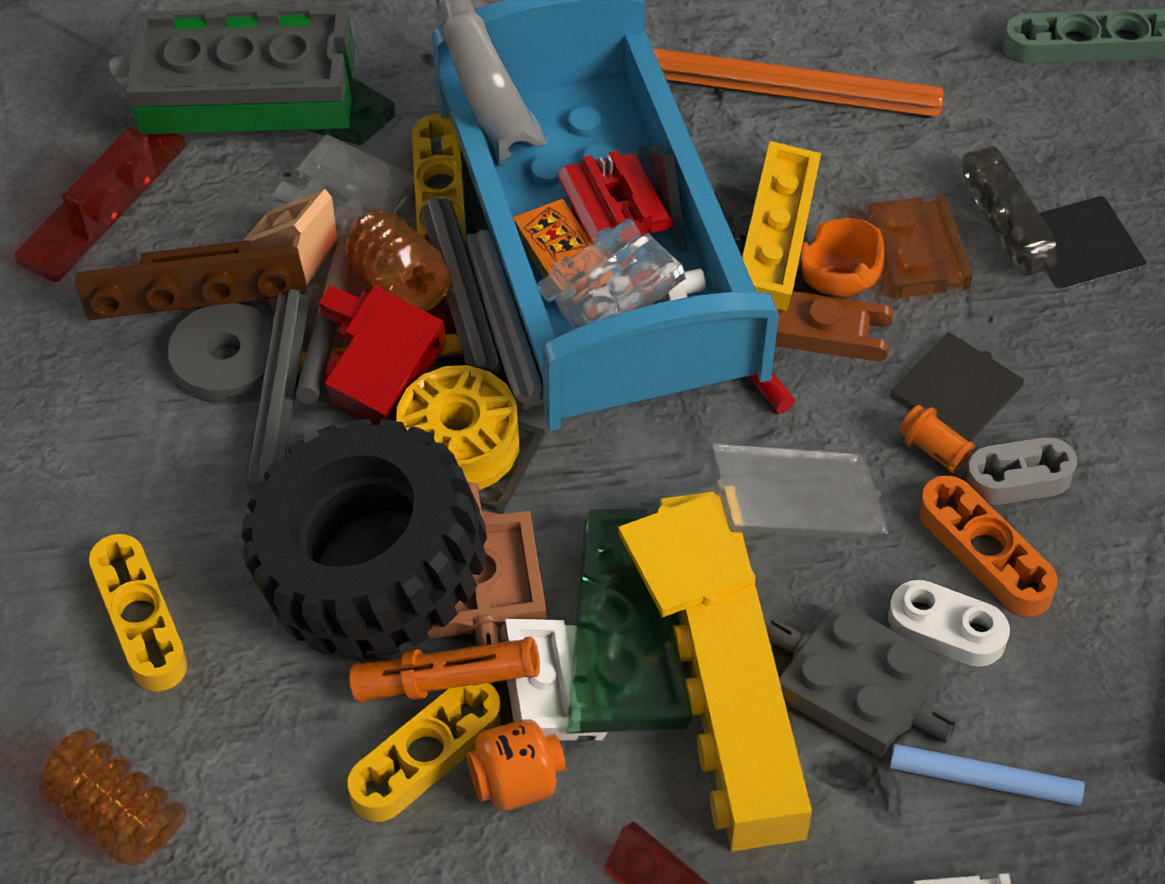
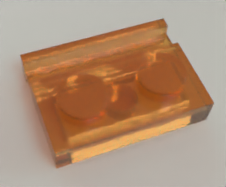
(920, 247)

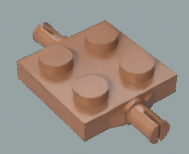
(508, 584)

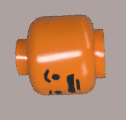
(515, 764)

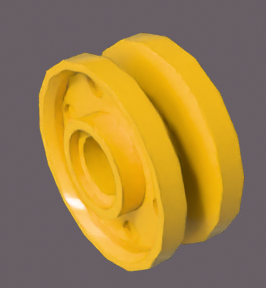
(468, 400)

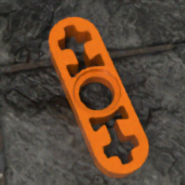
(993, 570)

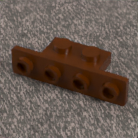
(190, 279)

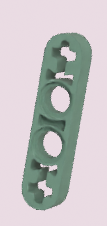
(1096, 25)

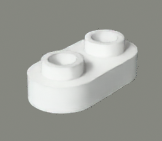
(947, 623)

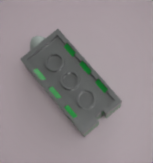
(238, 70)

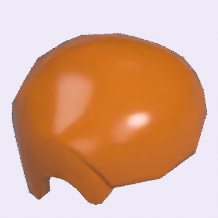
(843, 257)

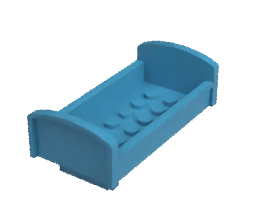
(597, 92)

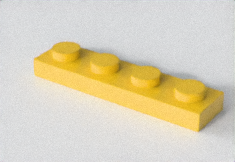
(780, 220)

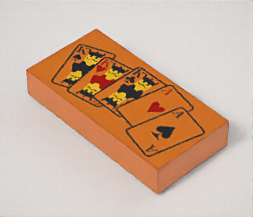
(550, 235)

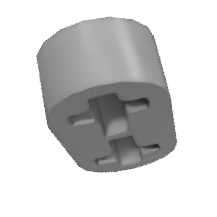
(1021, 471)

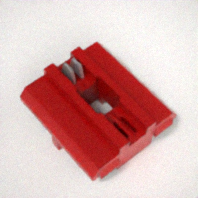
(596, 186)

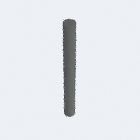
(323, 331)

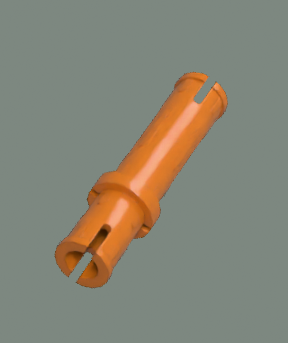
(419, 673)

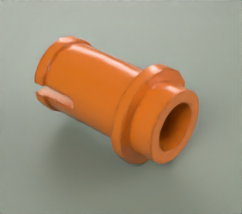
(935, 438)

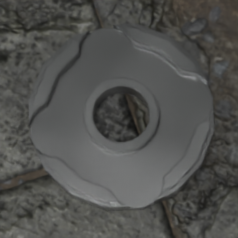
(215, 328)

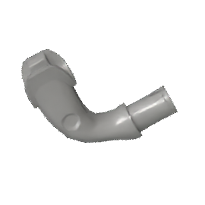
(486, 81)

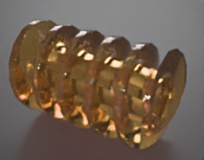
(397, 259)
(109, 799)

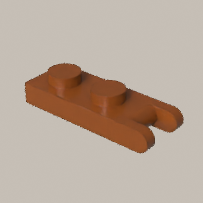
(833, 326)

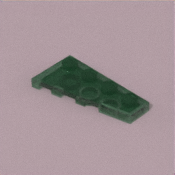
(623, 650)

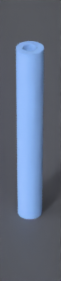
(987, 775)

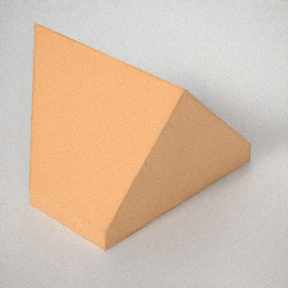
(302, 224)

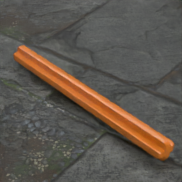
(800, 83)

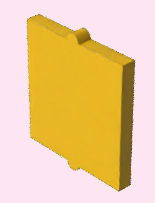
(686, 555)

